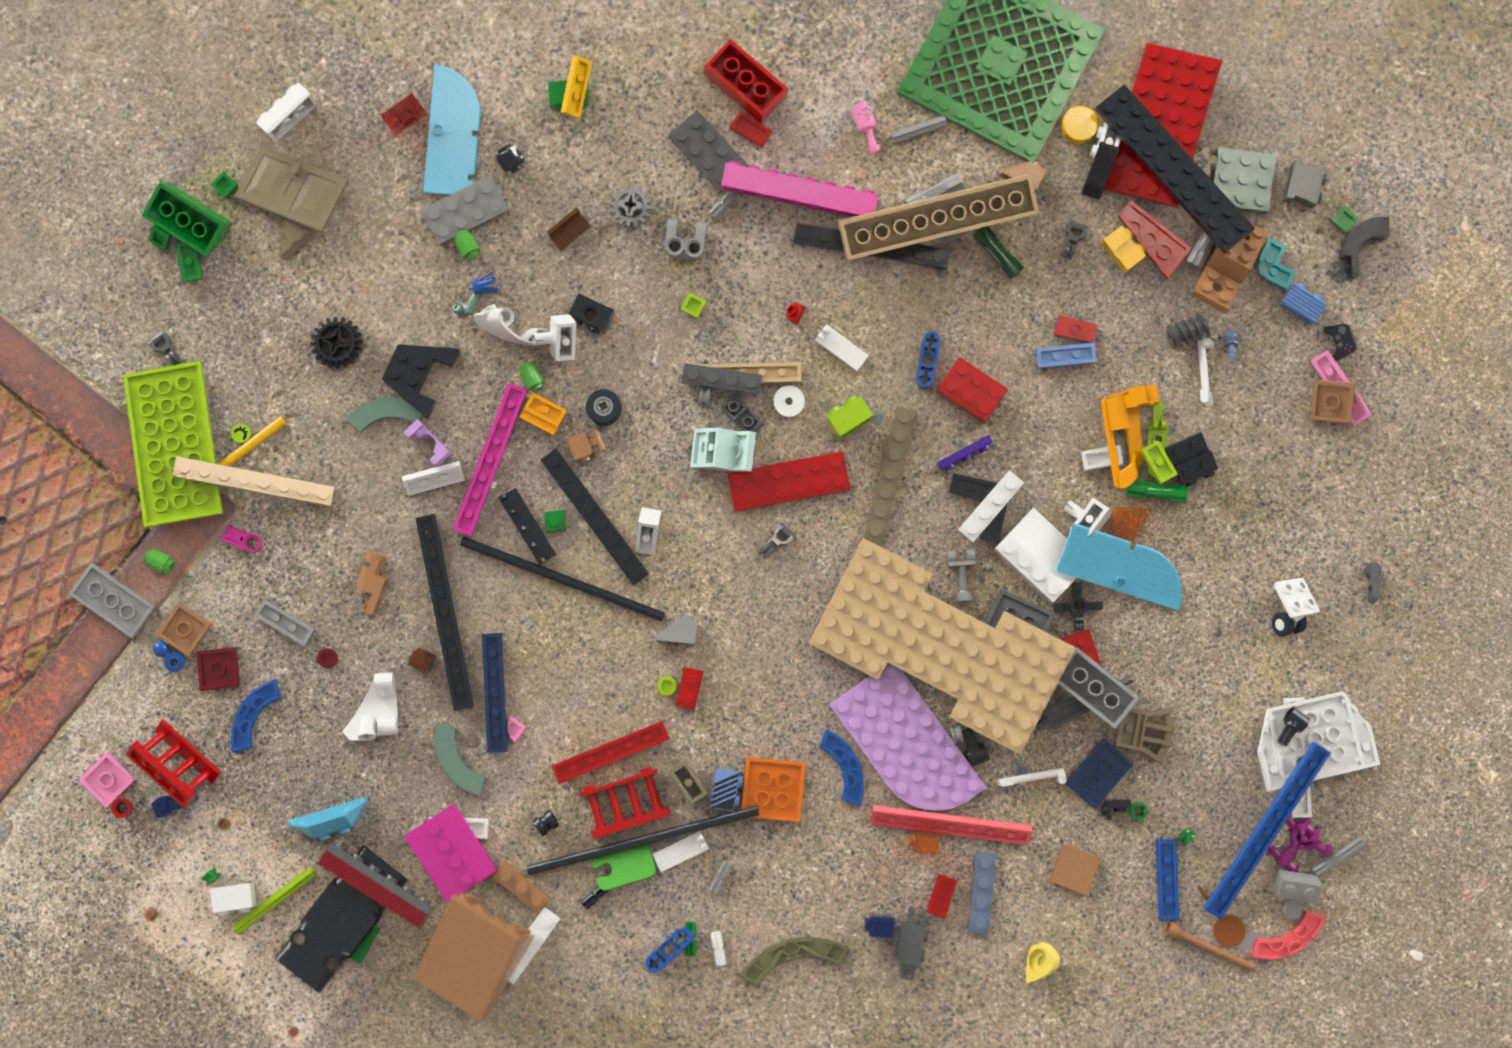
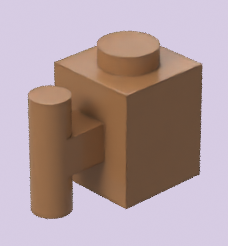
(582, 446)

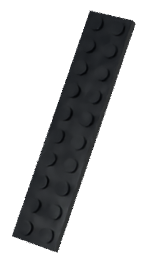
(1174, 169)

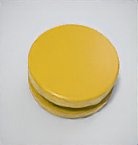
(1079, 125)

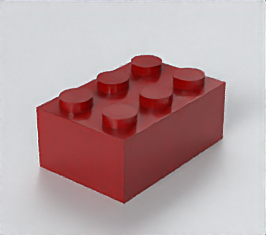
(971, 390)

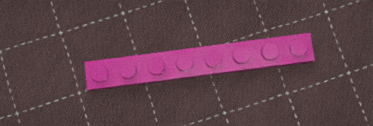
(490, 459)

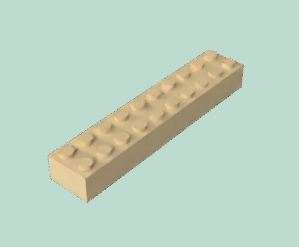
(938, 216)

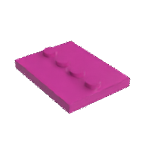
(450, 852)

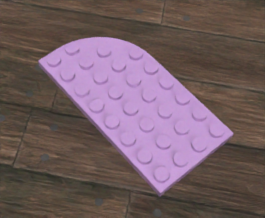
(906, 742)

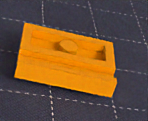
(543, 414)

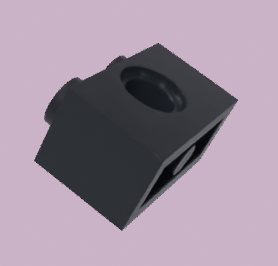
(583, 305)

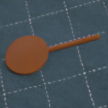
(1228, 930)

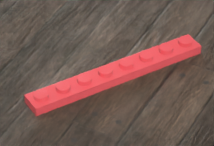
(951, 825)

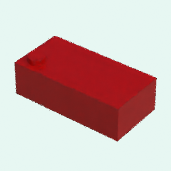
(745, 81)

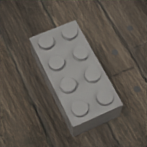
(1097, 689)

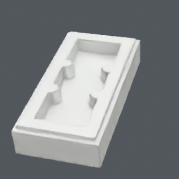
(1099, 458)

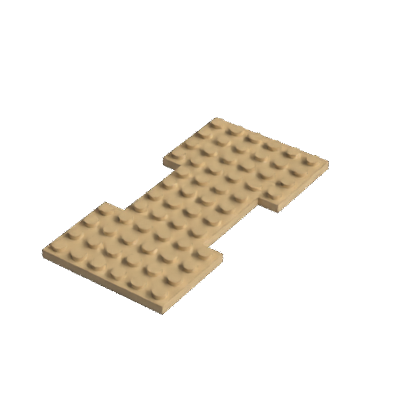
(995, 673)

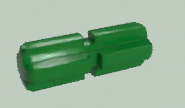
(691, 950)

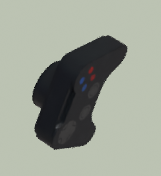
(1343, 339)

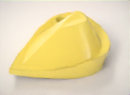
(1041, 962)

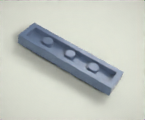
(982, 892)

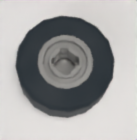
(603, 407)

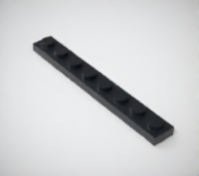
(913, 254)
(594, 517)

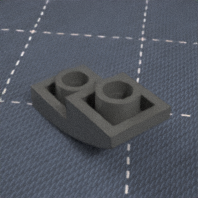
(741, 415)

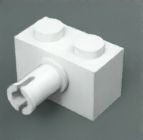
(560, 337)
(1093, 516)

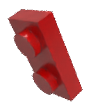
(689, 688)

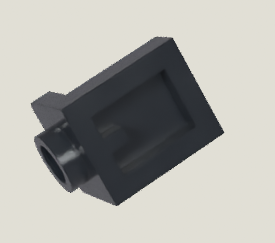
(1119, 806)

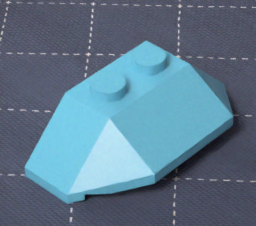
(330, 820)

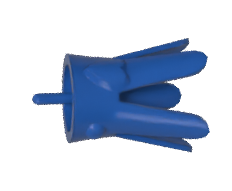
(479, 284)

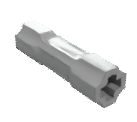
(948, 185)
(1200, 252)

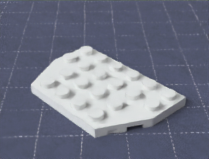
(1332, 724)

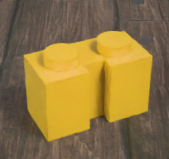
(1123, 249)

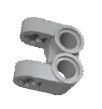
(685, 244)

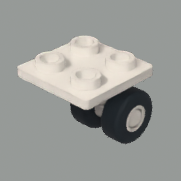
(1298, 604)

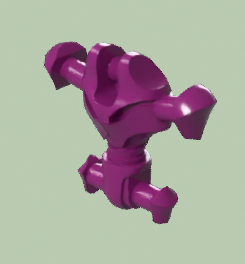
(1301, 838)

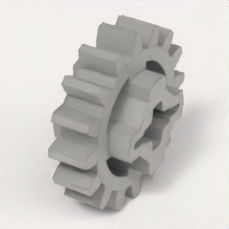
(639, 207)

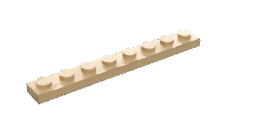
(253, 481)

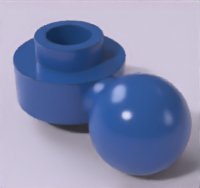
(161, 649)

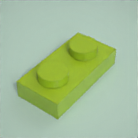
(1158, 462)

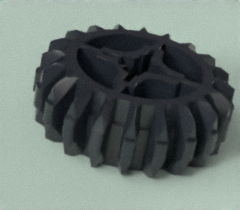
(353, 348)

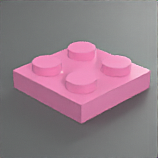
(107, 779)

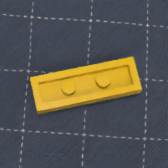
(576, 87)

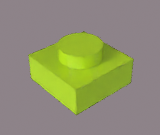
(693, 305)

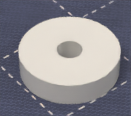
(789, 410)

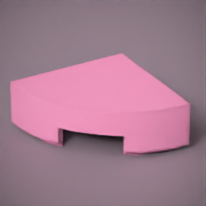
(515, 729)

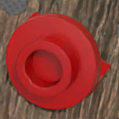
(795, 312)

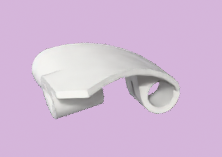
(494, 323)
(377, 712)

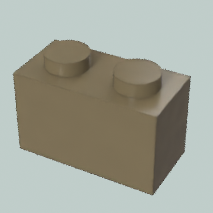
(688, 782)

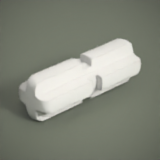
(719, 952)

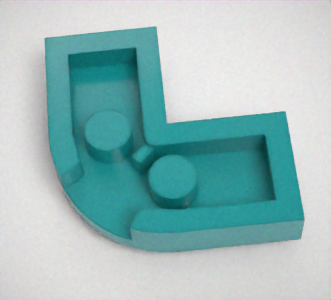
(1269, 265)

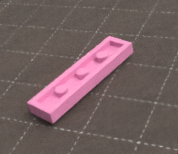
(1331, 371)

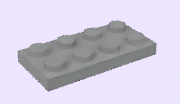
(465, 209)

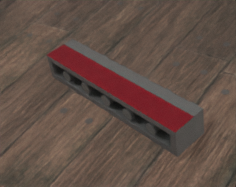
(376, 886)

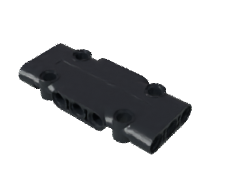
(334, 927)

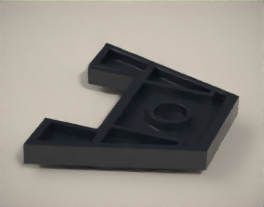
(410, 369)

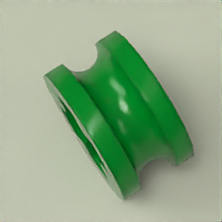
(1144, 810)
(1186, 836)
(211, 876)

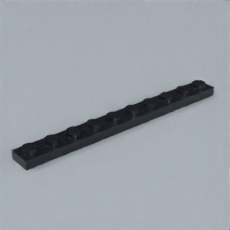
(444, 612)

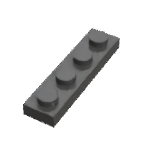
(721, 379)

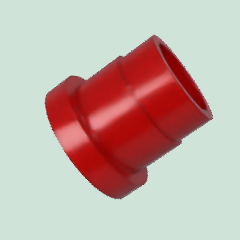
(115, 807)

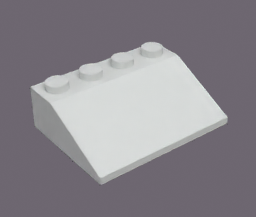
(1034, 553)

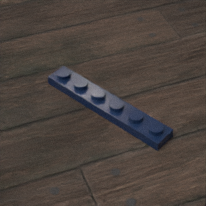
(494, 692)

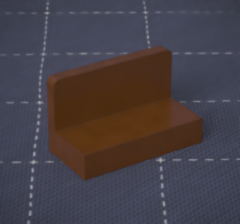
(568, 229)

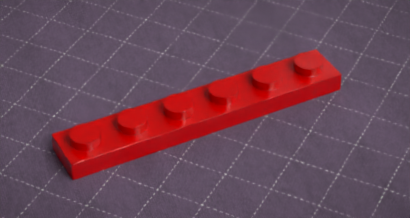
(610, 752)

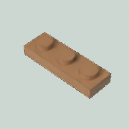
(521, 887)

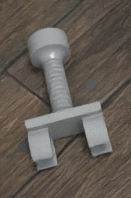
(963, 595)

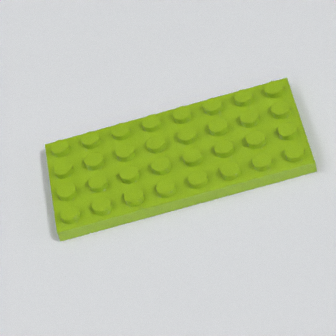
(168, 422)

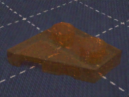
(1128, 521)

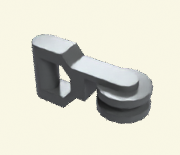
(1069, 251)
(166, 348)
(766, 550)
(1372, 572)

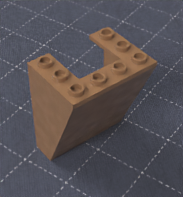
(472, 956)

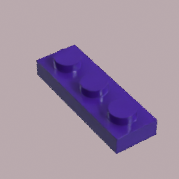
(964, 454)

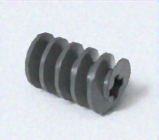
(1187, 330)

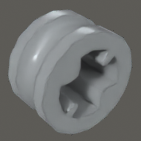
(704, 395)
(956, 735)

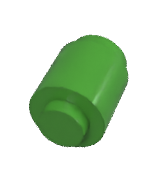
(467, 245)
(531, 376)
(159, 561)

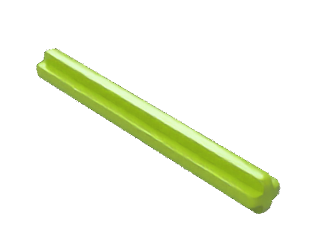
(274, 900)

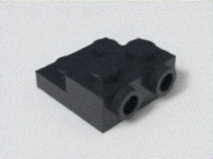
(1191, 459)

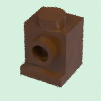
(422, 660)

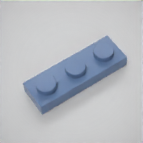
(1066, 355)

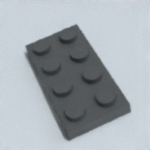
(705, 147)

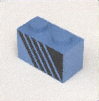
(725, 789)

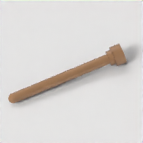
(1174, 931)

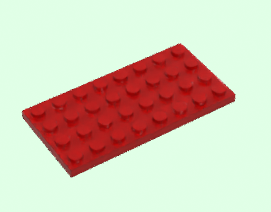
(1178, 93)

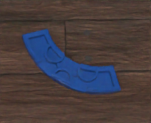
(249, 711)
(848, 764)

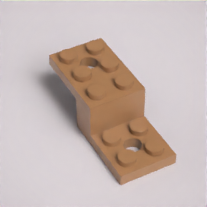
(1228, 271)

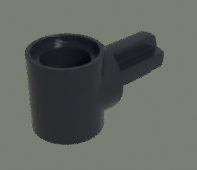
(1294, 722)
(975, 752)

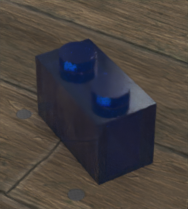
(879, 925)

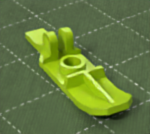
(1159, 428)

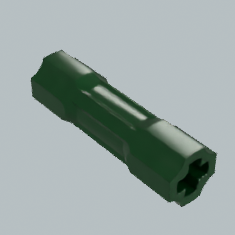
(1008, 263)

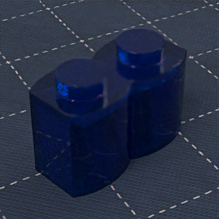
(167, 806)

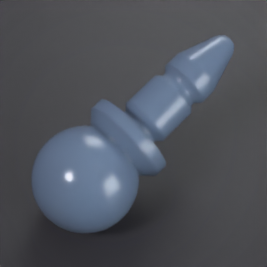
(1230, 338)

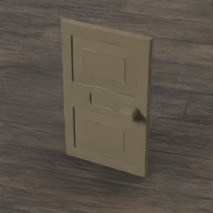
(291, 189)

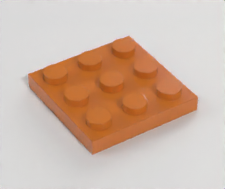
(774, 788)

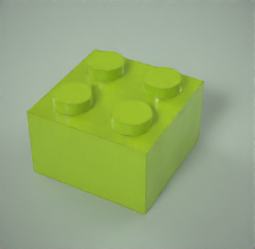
(849, 417)

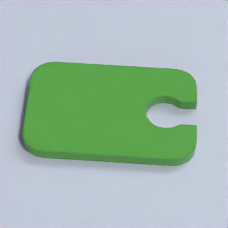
(627, 867)

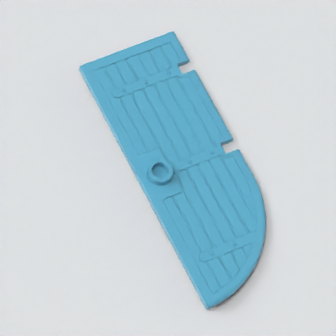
(450, 139)
(1114, 565)

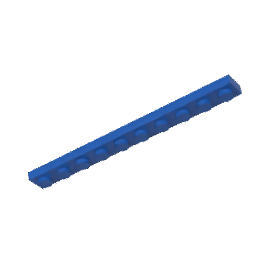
(1267, 830)

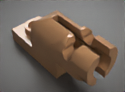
(372, 583)

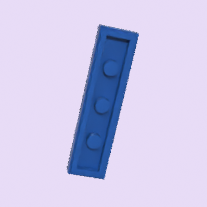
(1167, 879)

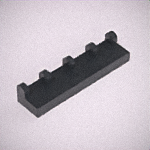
(527, 526)

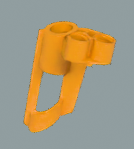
(1122, 412)

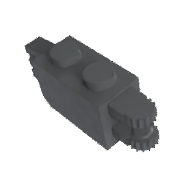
(910, 944)

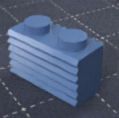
(1303, 304)

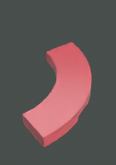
(1291, 942)

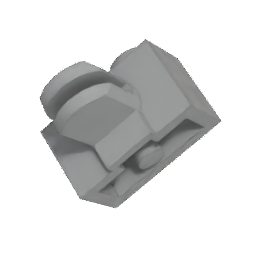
(1295, 890)

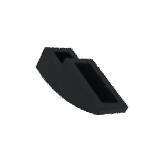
(1099, 170)

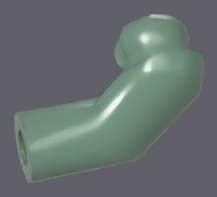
(466, 308)

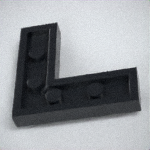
(979, 489)

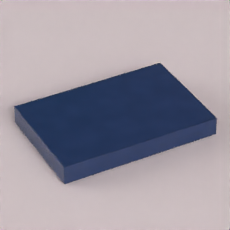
(1099, 773)

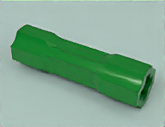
(1172, 493)

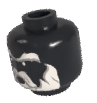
(510, 158)

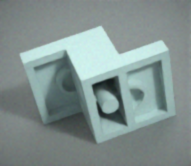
(723, 449)

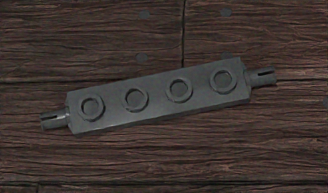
(1068, 710)

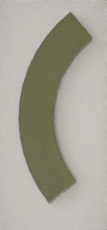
(789, 950)

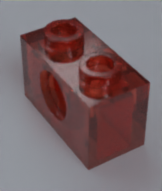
(403, 114)

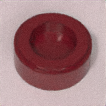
(327, 658)

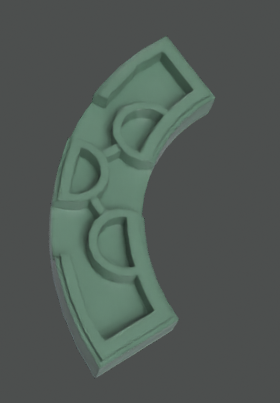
(382, 408)
(452, 763)

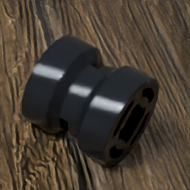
(546, 823)

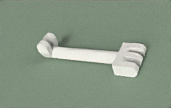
(1205, 394)
(1059, 773)

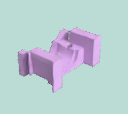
(418, 430)

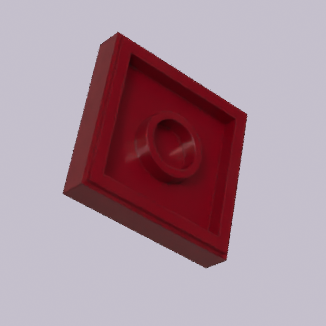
(218, 669)

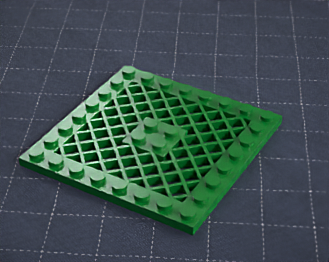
(1001, 64)

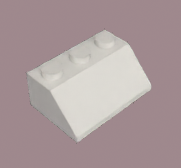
(286, 112)

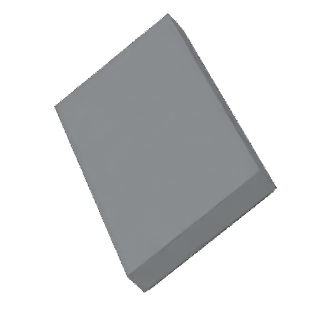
(112, 600)

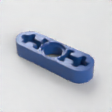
(920, 373)
(655, 955)

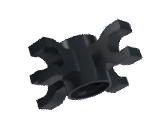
(1077, 597)

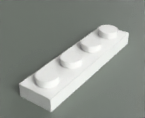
(990, 506)
(540, 930)

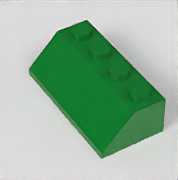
(186, 218)

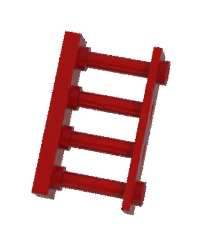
(162, 775)
(620, 821)

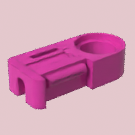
(240, 538)

